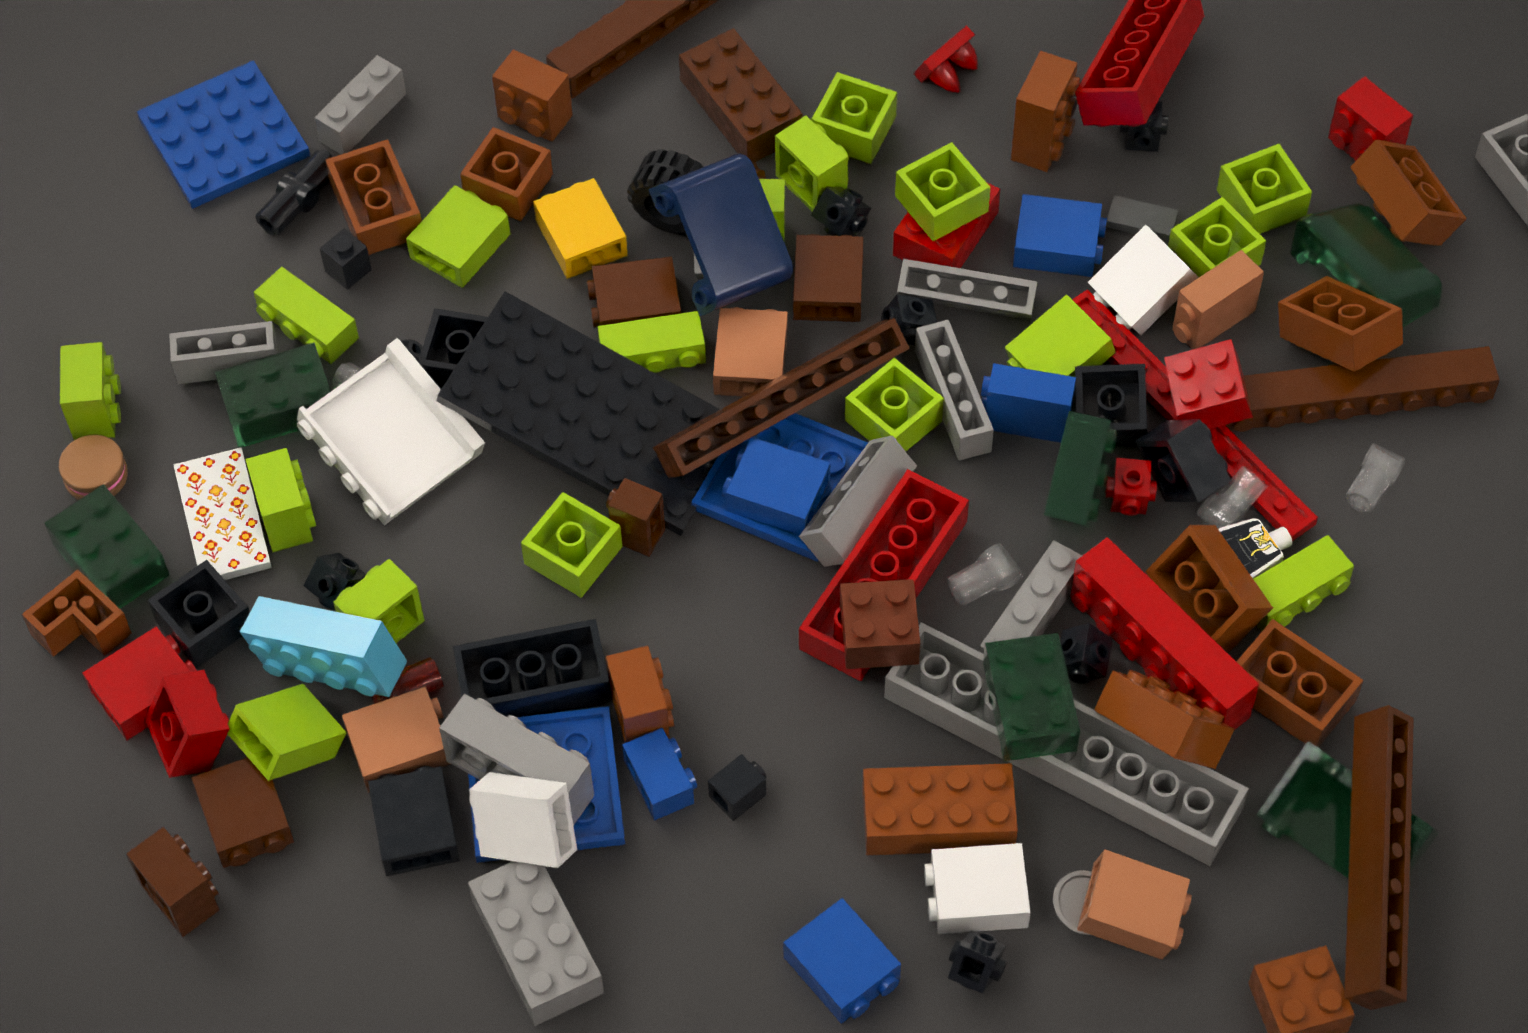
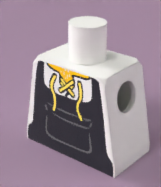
(1256, 546)

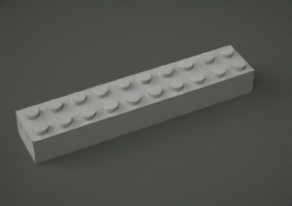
(1110, 769)

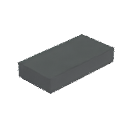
(1132, 215)

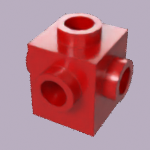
(1131, 486)

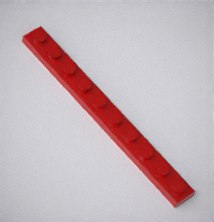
(1277, 501)

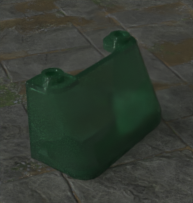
(1367, 257)
(1315, 810)

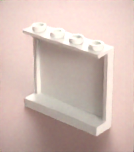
(390, 433)

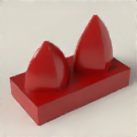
(939, 68)

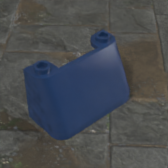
(728, 231)

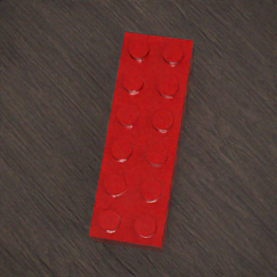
(1137, 61)
(899, 544)
(1160, 633)

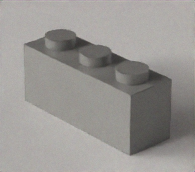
(360, 105)
(203, 352)

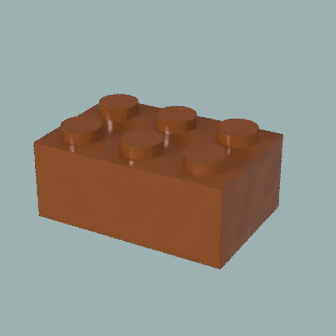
(1045, 111)
(1407, 193)
(374, 196)
(1340, 323)
(1210, 585)
(1299, 684)
(1165, 718)

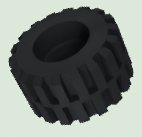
(654, 170)

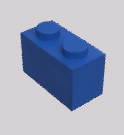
(659, 774)

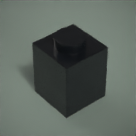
(345, 258)
(738, 786)

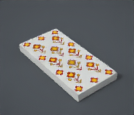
(222, 514)

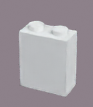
(1141, 281)
(523, 819)
(978, 888)

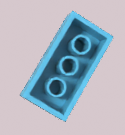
(323, 646)

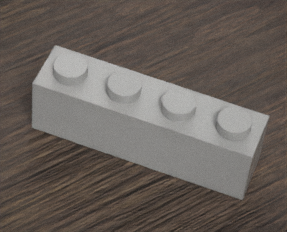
(968, 289)
(950, 377)
(856, 500)
(1038, 597)

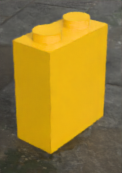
(580, 228)

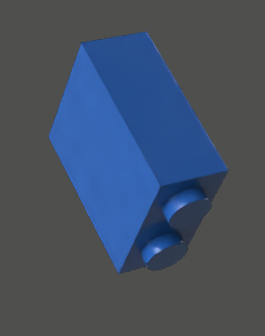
(1059, 235)
(1028, 401)
(776, 486)
(842, 961)

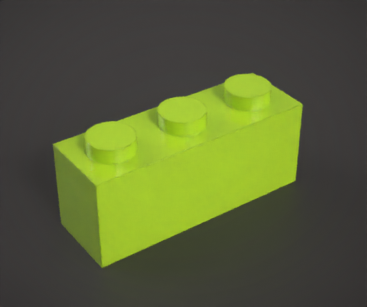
(305, 315)
(658, 341)
(1304, 581)

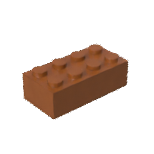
(938, 808)

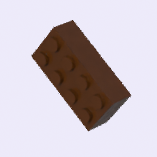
(738, 94)

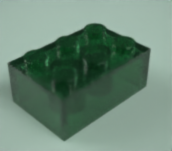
(267, 393)
(1080, 469)
(107, 547)
(1031, 697)

